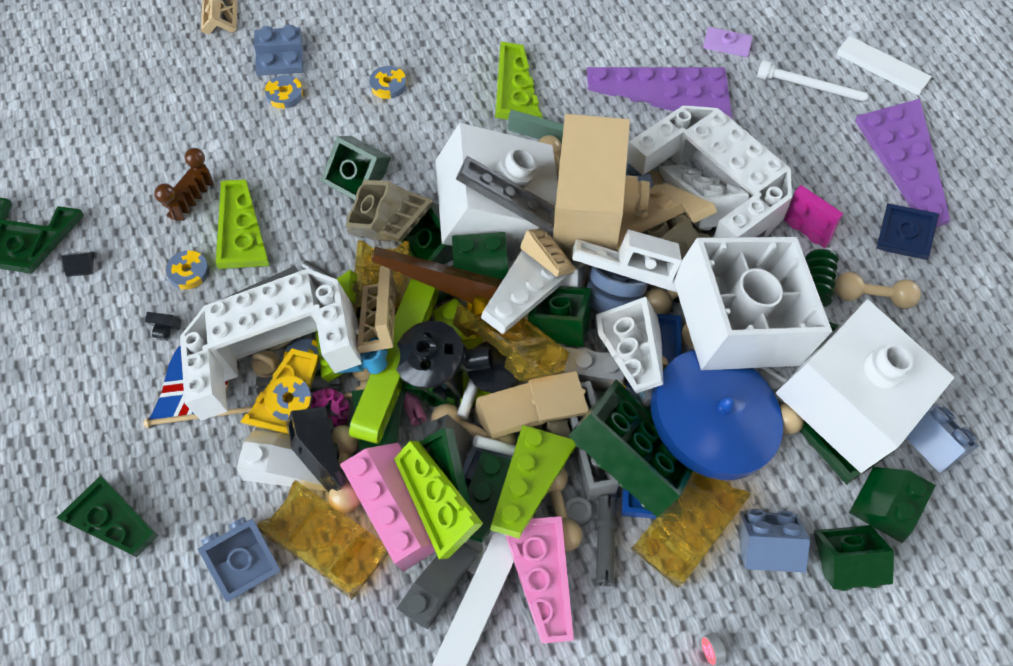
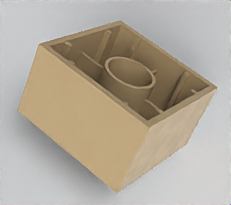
(594, 182)

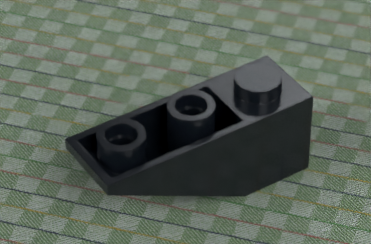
(313, 443)

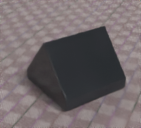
(78, 263)

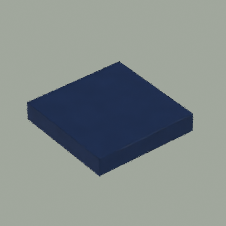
(907, 231)

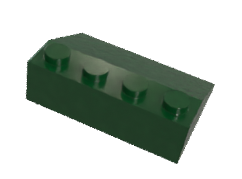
(626, 444)

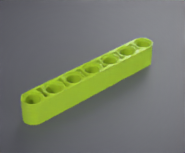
(384, 387)

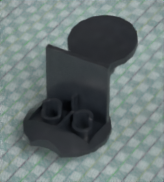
(443, 349)

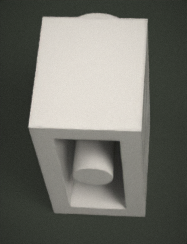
(649, 256)

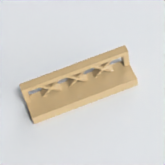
(211, 15)
(383, 316)

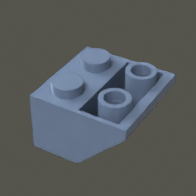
(942, 438)
(773, 541)

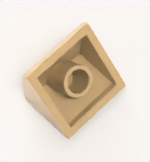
(506, 411)

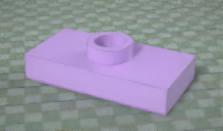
(727, 41)

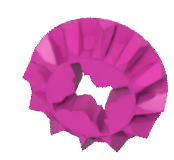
(339, 404)

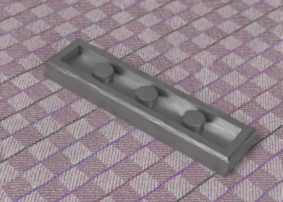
(506, 193)

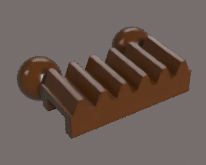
(188, 188)

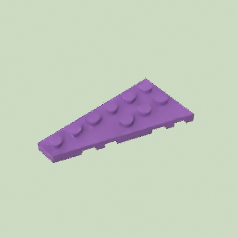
(664, 86)
(905, 150)

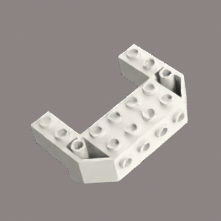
(730, 156)
(259, 321)

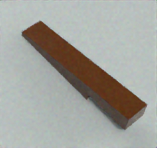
(448, 279)

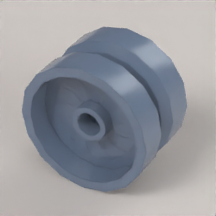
(613, 289)

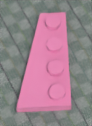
(544, 578)

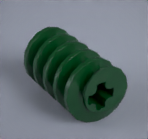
(823, 268)

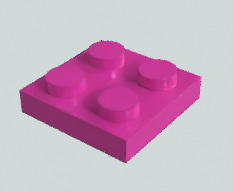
(812, 216)

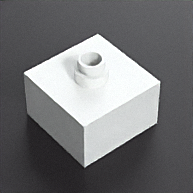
(515, 158)
(750, 303)
(865, 386)

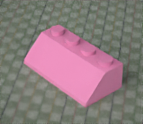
(389, 504)

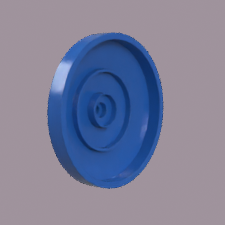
(717, 419)

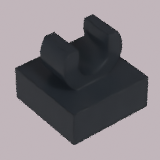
(162, 324)

